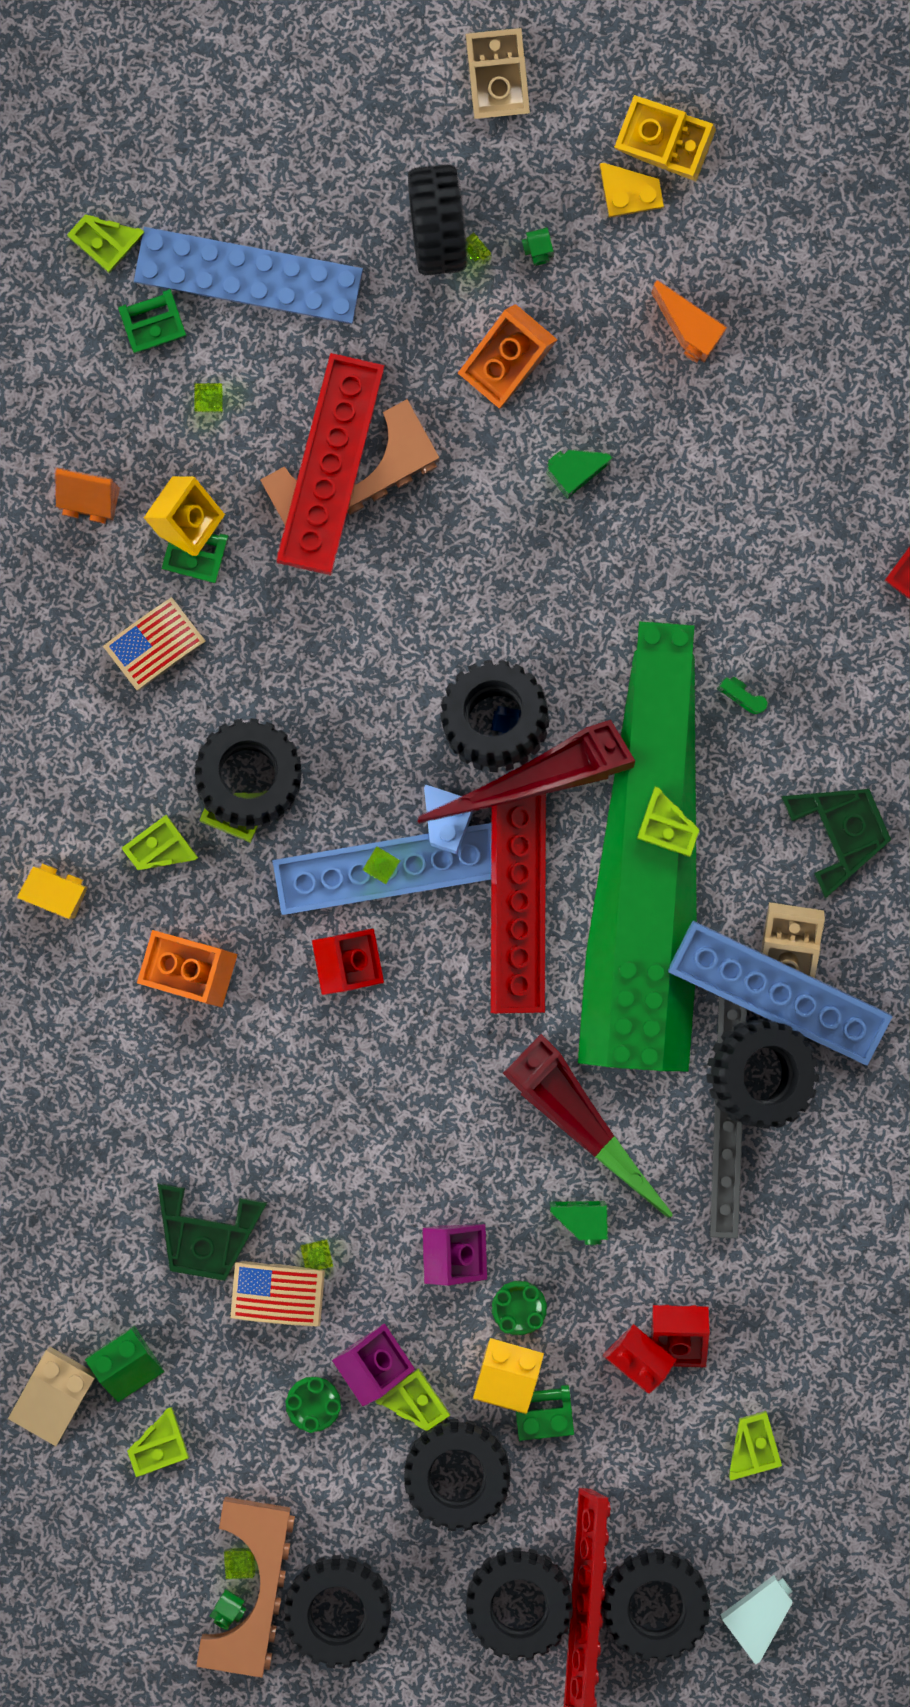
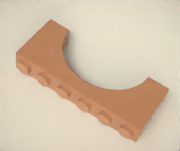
(405, 455)
(246, 1645)

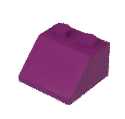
(454, 1254)
(373, 1365)

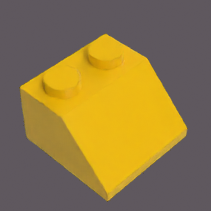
(184, 514)
(53, 891)
(508, 1376)

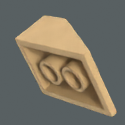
(52, 1396)

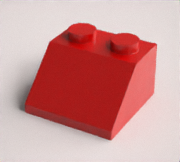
(347, 961)
(682, 1333)
(640, 1359)

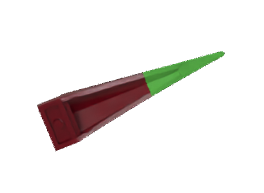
(554, 1090)

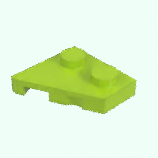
(667, 826)
(159, 846)
(753, 1447)

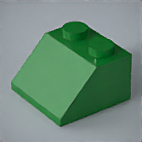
(575, 469)
(583, 1219)
(124, 1364)

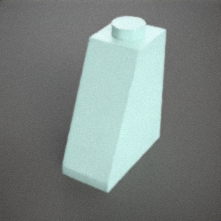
(758, 1616)

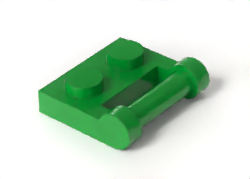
(155, 330)
(203, 566)
(736, 691)
(550, 1421)

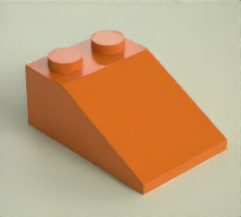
(692, 327)
(507, 355)
(85, 495)
(187, 968)

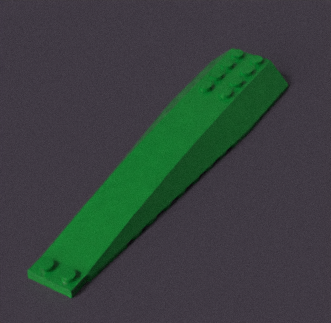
(645, 893)

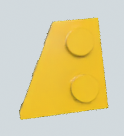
(629, 191)

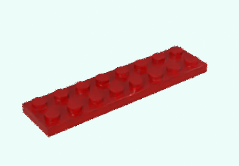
(330, 464)
(518, 906)
(586, 1599)

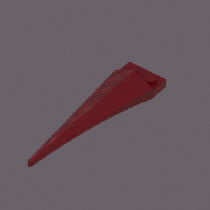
(577, 761)

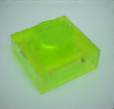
(477, 250)
(208, 397)
(381, 865)
(317, 1255)
(239, 1563)

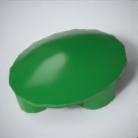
(519, 1308)
(313, 1404)

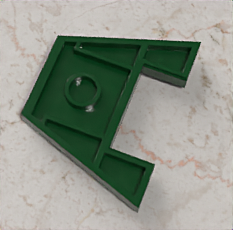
(851, 826)
(204, 1245)

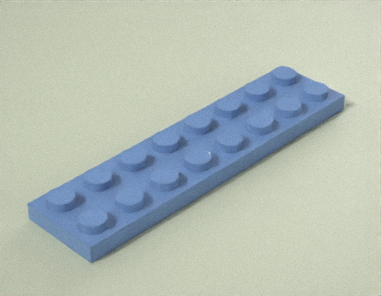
(248, 275)
(338, 877)
(779, 993)

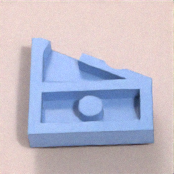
(448, 831)

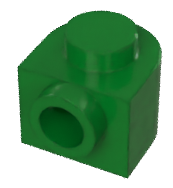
(538, 246)
(227, 1610)

